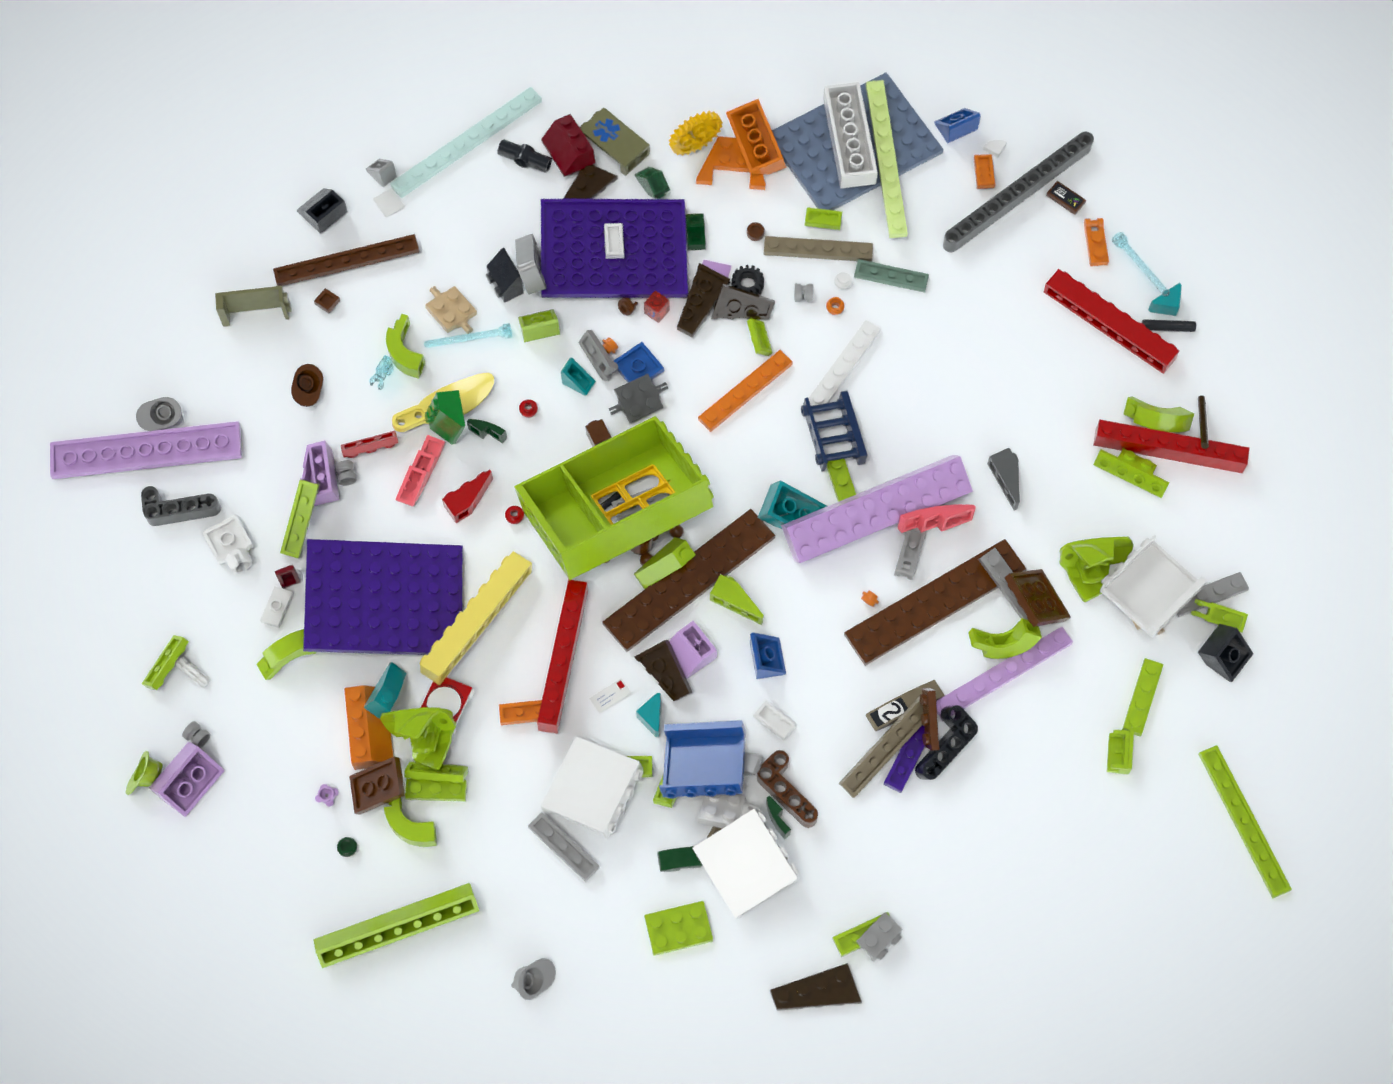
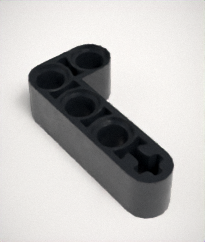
(948, 752)

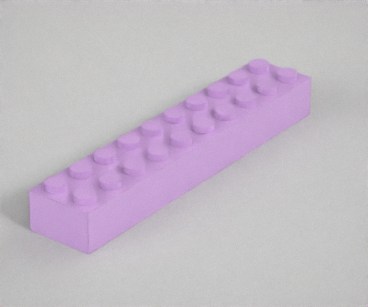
(876, 508)

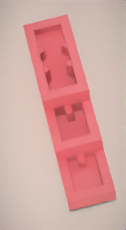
(420, 471)
(938, 516)

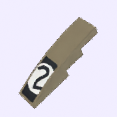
(891, 711)

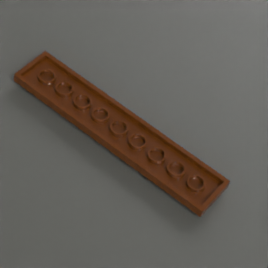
(679, 589)
(927, 606)

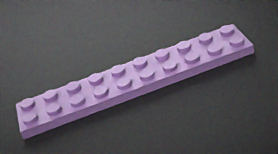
(145, 450)

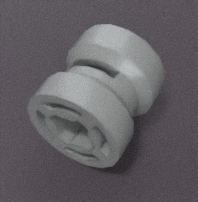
(808, 292)
(345, 472)
(195, 734)

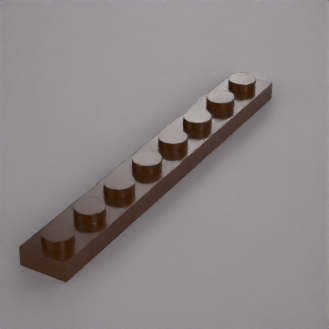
(346, 260)

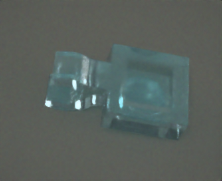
(383, 369)

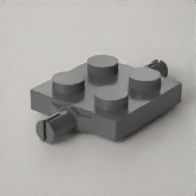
(638, 398)

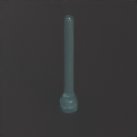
(1121, 240)
(503, 331)

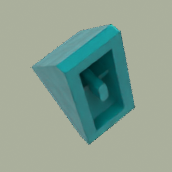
(1167, 304)
(576, 377)
(650, 714)

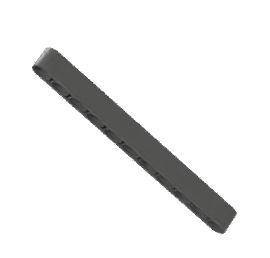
(1015, 198)

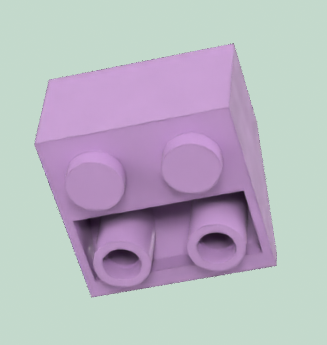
(692, 649)

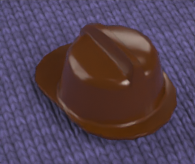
(307, 385)

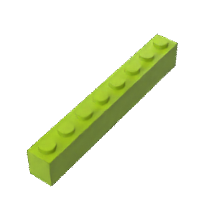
(395, 925)

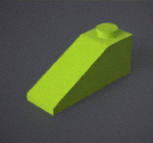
(664, 562)
(733, 597)

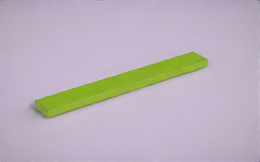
(1245, 822)

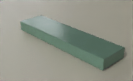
(891, 275)

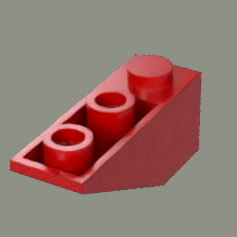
(466, 498)

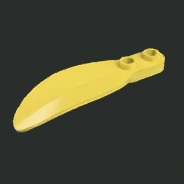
(472, 393)

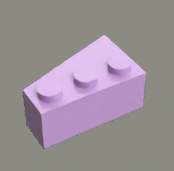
(320, 469)

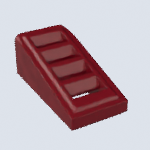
(287, 576)

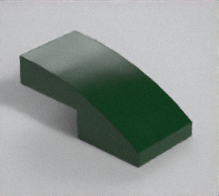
(695, 231)
(482, 428)
(775, 813)
(678, 859)

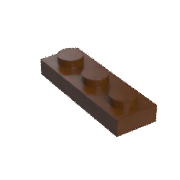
(929, 719)

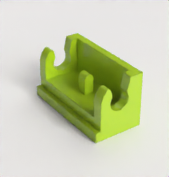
(1120, 752)

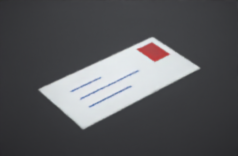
(610, 695)

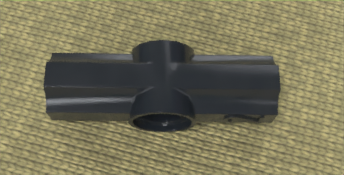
(524, 155)

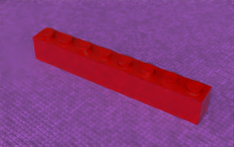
(1111, 321)
(1171, 446)
(562, 656)

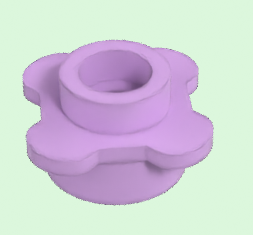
(324, 789)

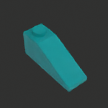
(386, 691)

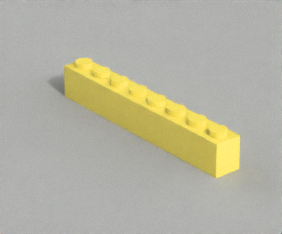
(475, 618)

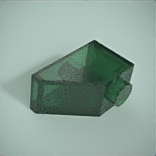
(653, 182)

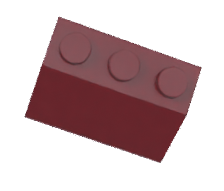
(568, 146)

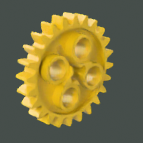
(695, 133)

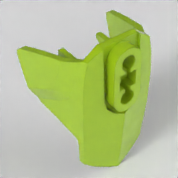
(1090, 560)
(428, 730)

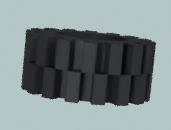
(750, 273)

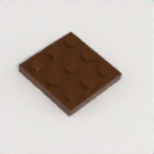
(1037, 597)

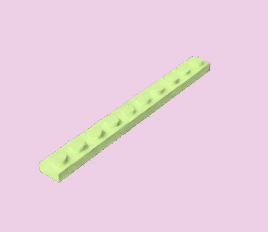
(886, 159)

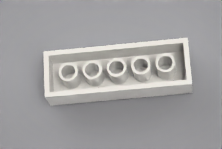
(850, 135)

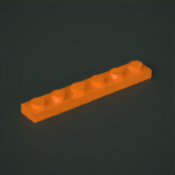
(745, 390)

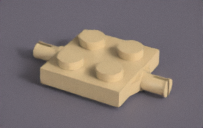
(451, 309)

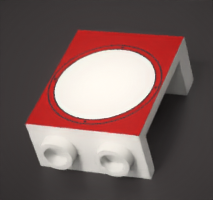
(450, 696)

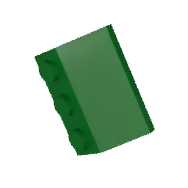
(446, 415)

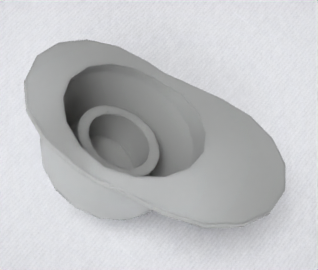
(158, 414)
(534, 978)

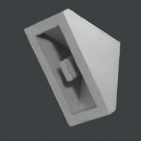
(382, 171)

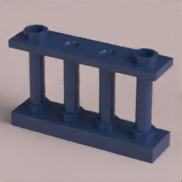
(847, 419)

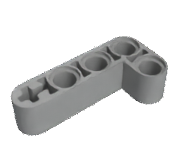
(528, 264)

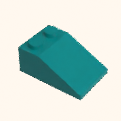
(786, 504)

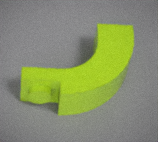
(403, 359)
(1158, 418)
(1007, 644)
(281, 653)
(411, 832)

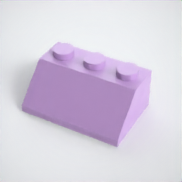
(186, 779)

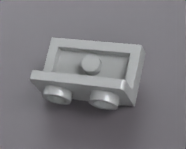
(880, 937)

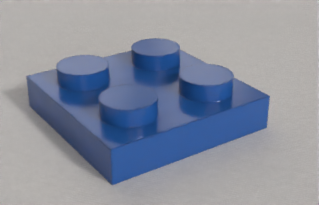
(637, 363)

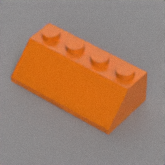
(756, 138)
(368, 737)

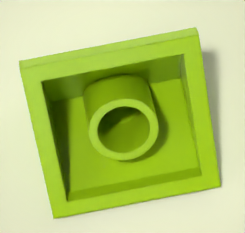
(539, 325)

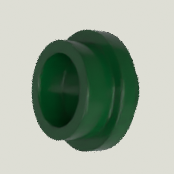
(347, 847)

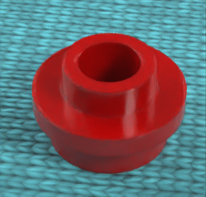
(528, 412)
(514, 519)

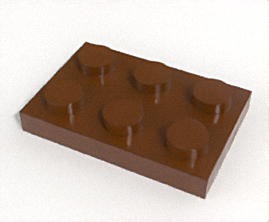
(377, 785)

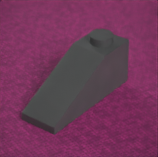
(1006, 472)

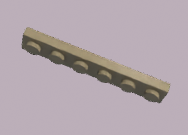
(818, 248)
(883, 750)

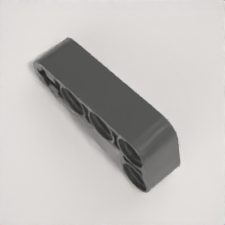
(181, 505)

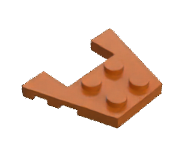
(727, 156)

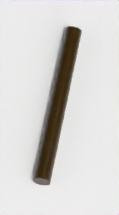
(1203, 422)

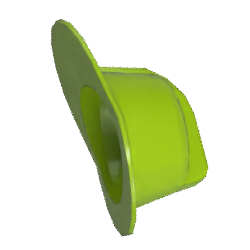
(145, 773)

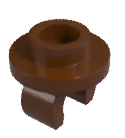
(626, 306)

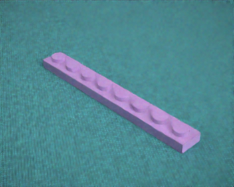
(1005, 671)

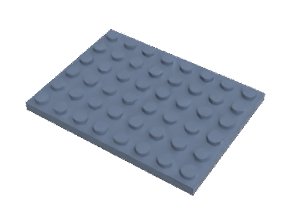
(810, 154)

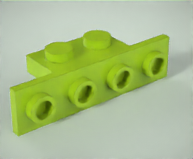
(1133, 470)

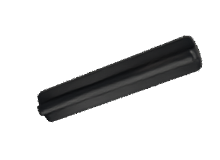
(1170, 325)

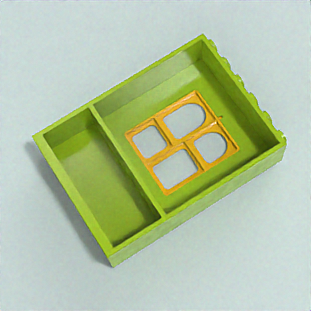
(566, 506)

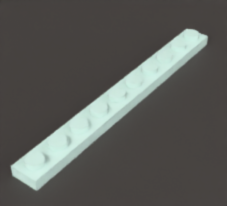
(466, 142)

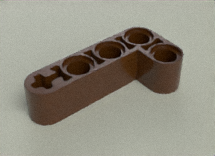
(790, 791)

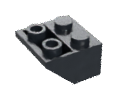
(323, 209)

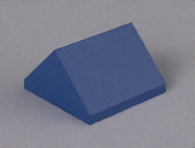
(958, 124)
(766, 656)

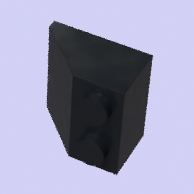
(504, 276)
(1226, 652)

